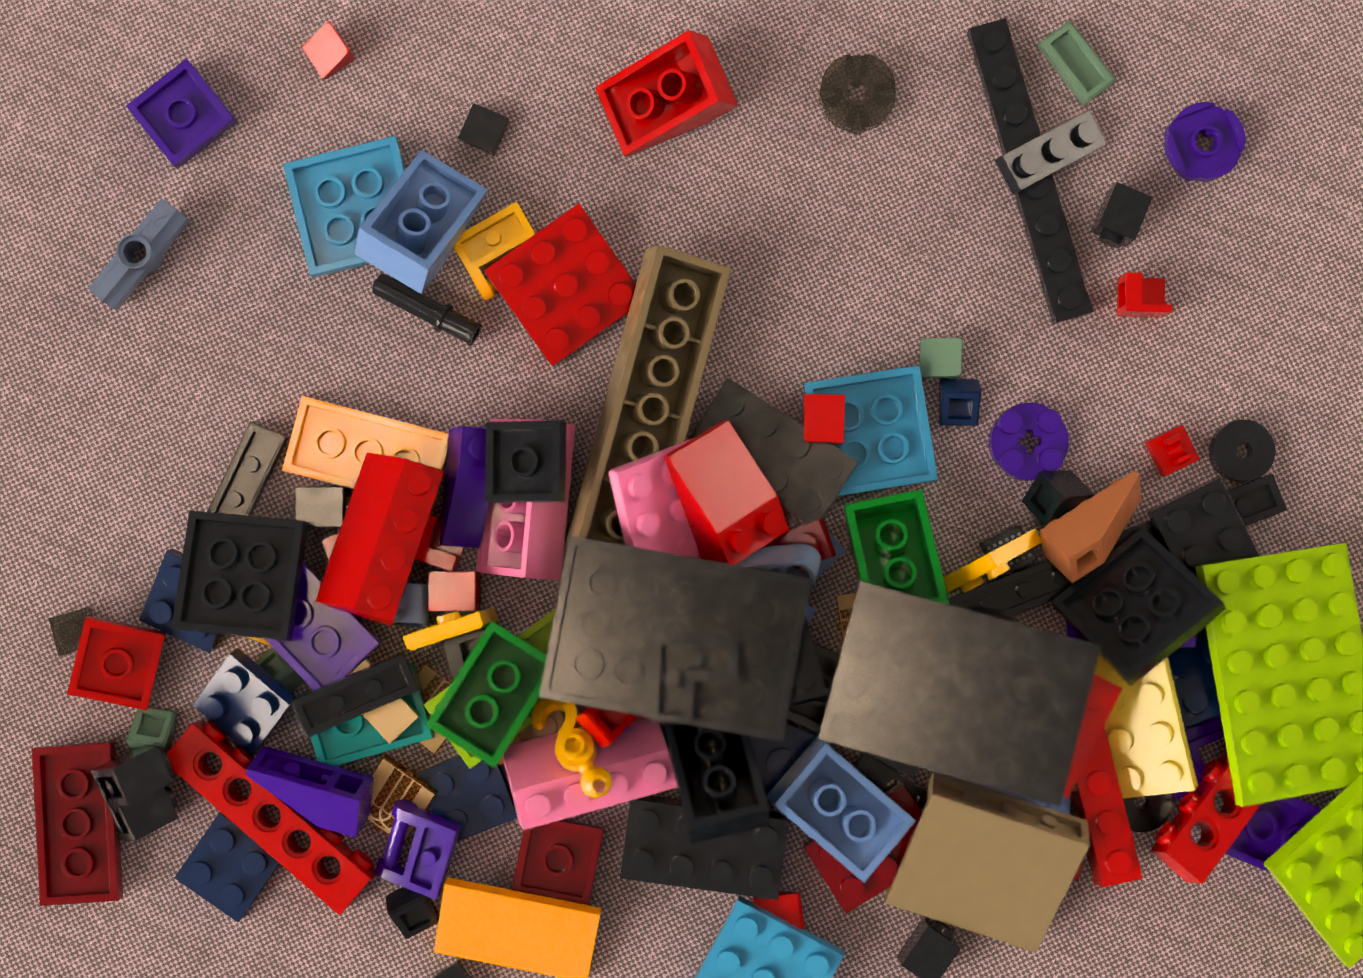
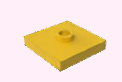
(450, 626)

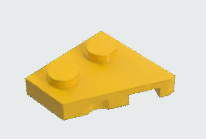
(992, 563)

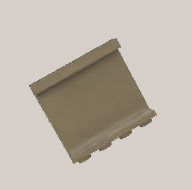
(989, 862)

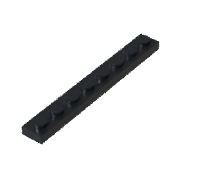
(1039, 202)

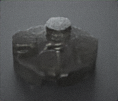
(857, 71)

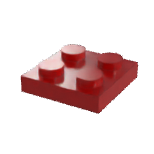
(116, 663)

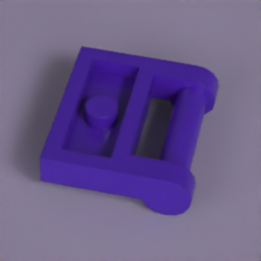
(429, 852)

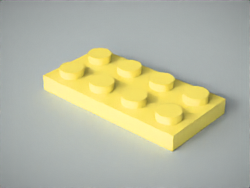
(1148, 734)

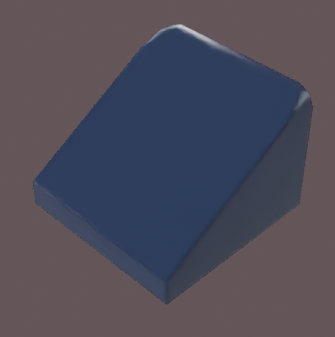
(959, 402)

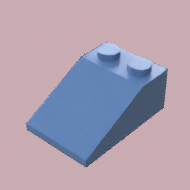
(419, 221)
(840, 809)

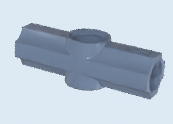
(123, 275)

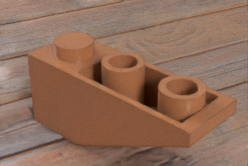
(1090, 531)

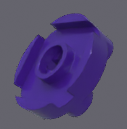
(1211, 121)
(1044, 425)

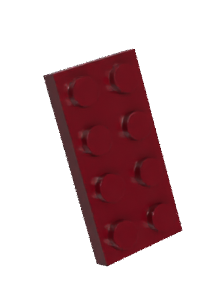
(74, 826)

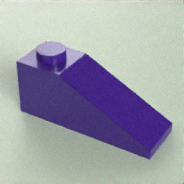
(464, 488)
(318, 791)

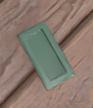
(1076, 63)

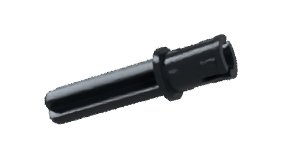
(427, 309)

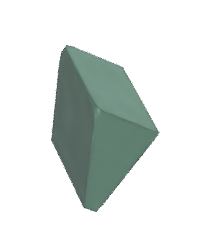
(941, 357)
(280, 670)
(152, 728)

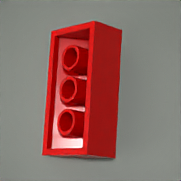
(379, 537)

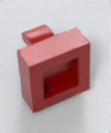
(1171, 450)

